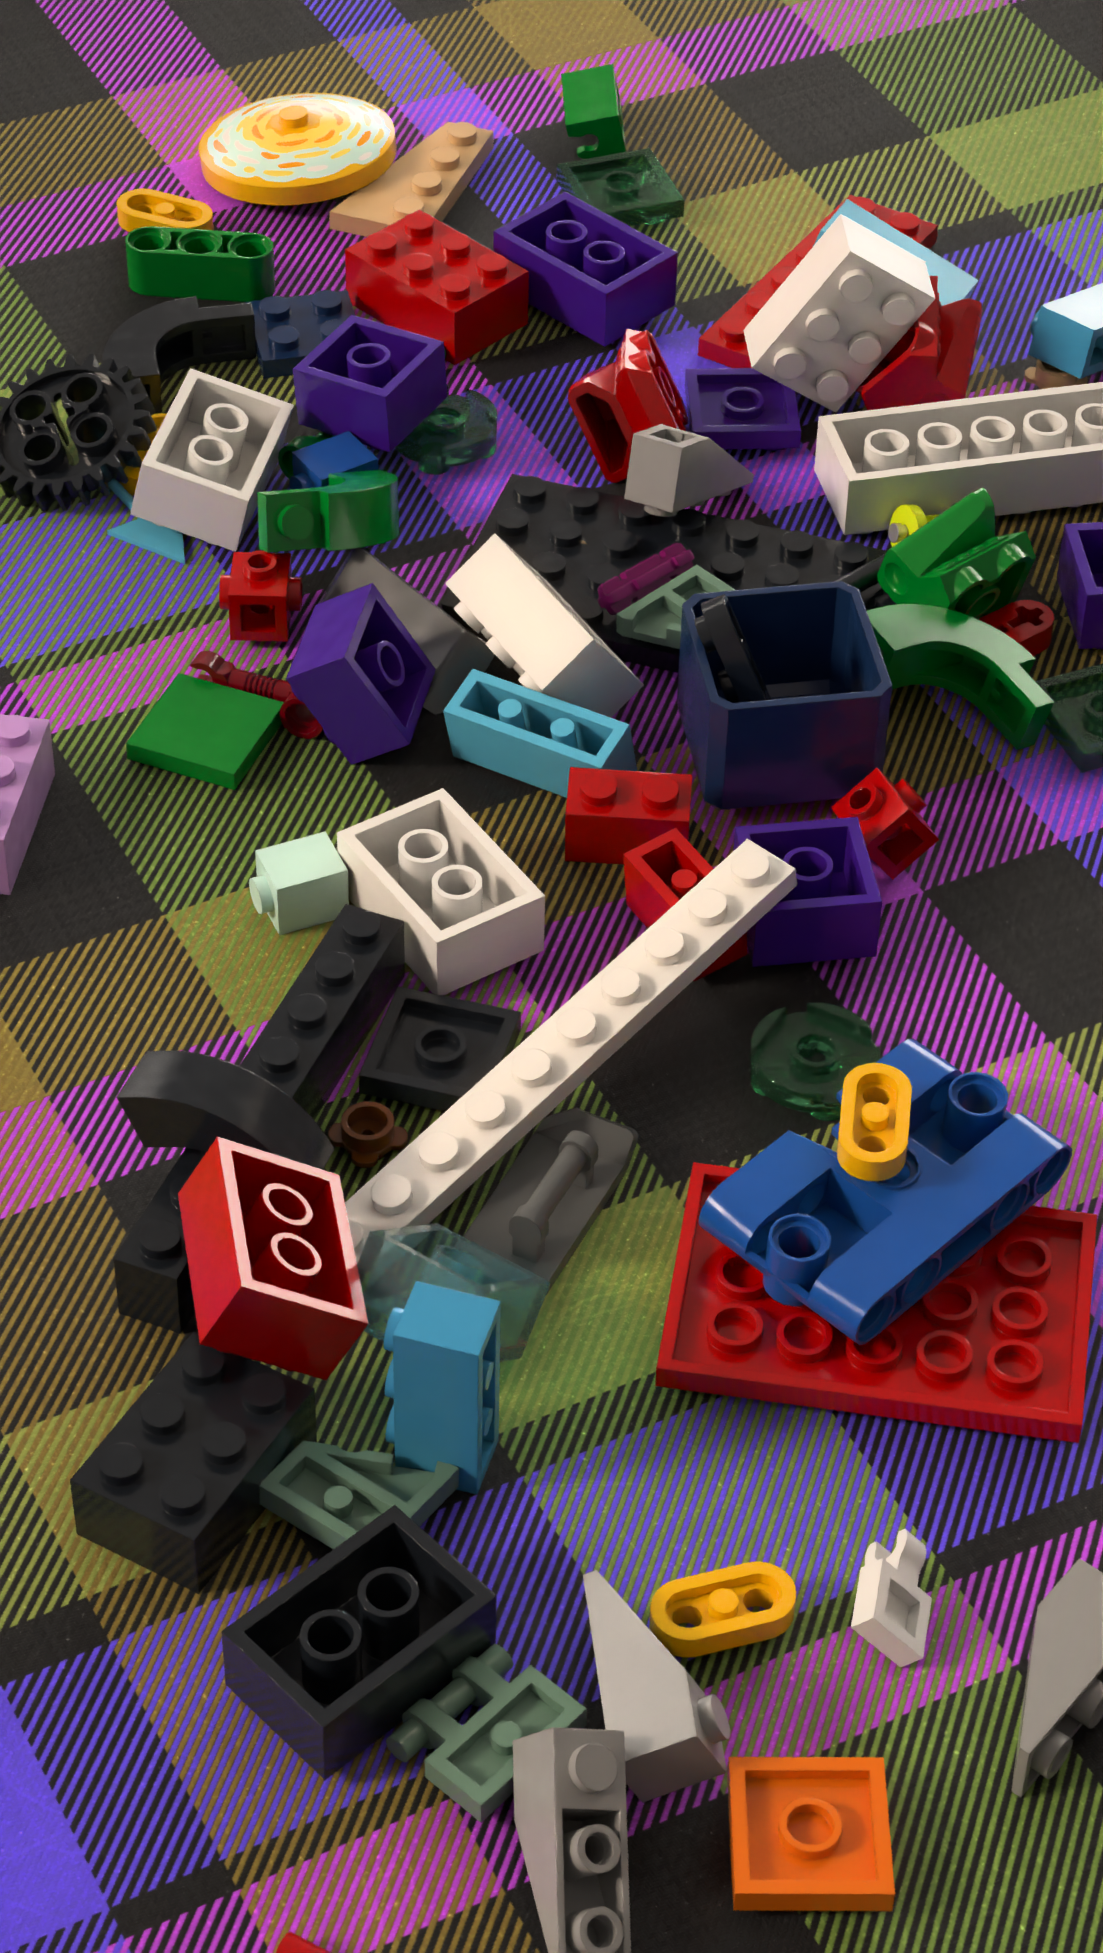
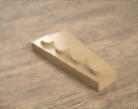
(423, 179)

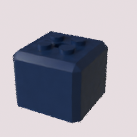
(825, 692)

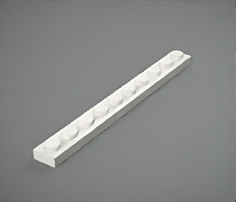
(570, 1044)

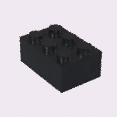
(188, 1461)
(358, 1640)

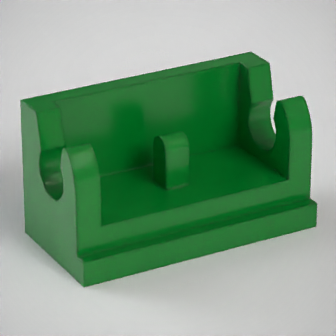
(594, 108)

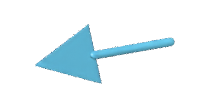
(145, 533)

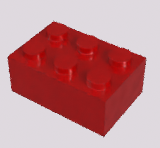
(437, 285)
(271, 1259)

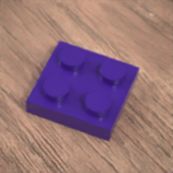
(742, 409)

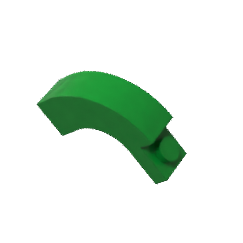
(347, 514)
(967, 658)

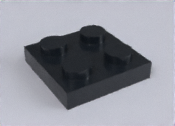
(435, 1048)

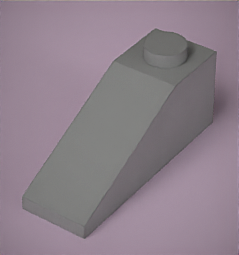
(666, 1718)

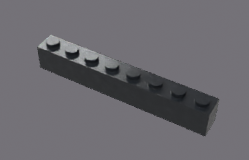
(300, 1053)

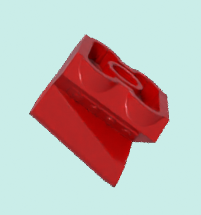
(929, 360)
(626, 399)

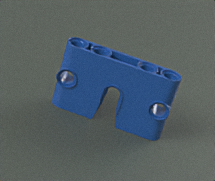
(877, 1247)

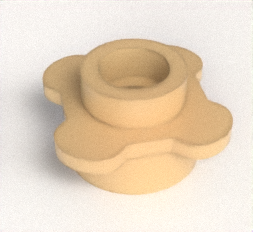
(1048, 376)

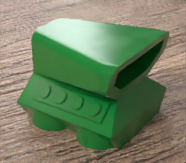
(959, 561)

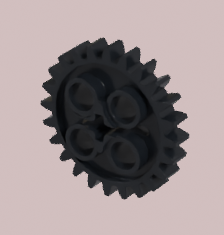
(105, 419)

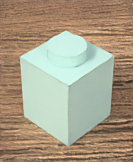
(300, 883)

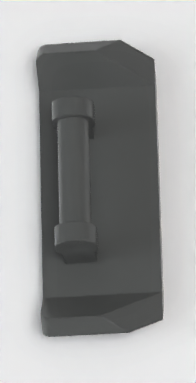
(441, 638)
(555, 1191)

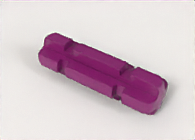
(644, 578)

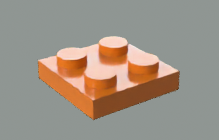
(809, 1834)

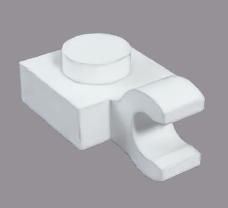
(889, 1604)

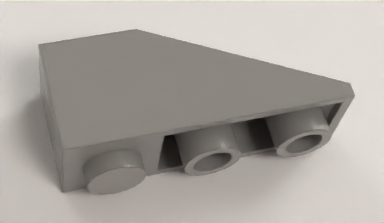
(679, 470)
(1061, 1675)
(575, 1836)

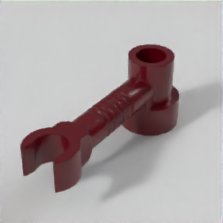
(293, 712)

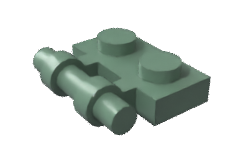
(477, 1758)

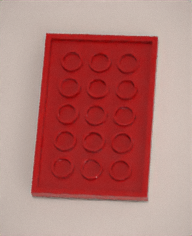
(980, 1351)

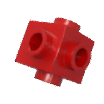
(260, 596)
(888, 821)

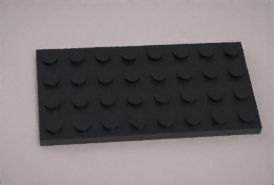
(551, 519)

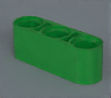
(200, 264)

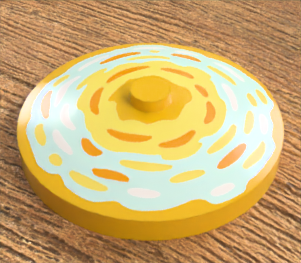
(297, 149)

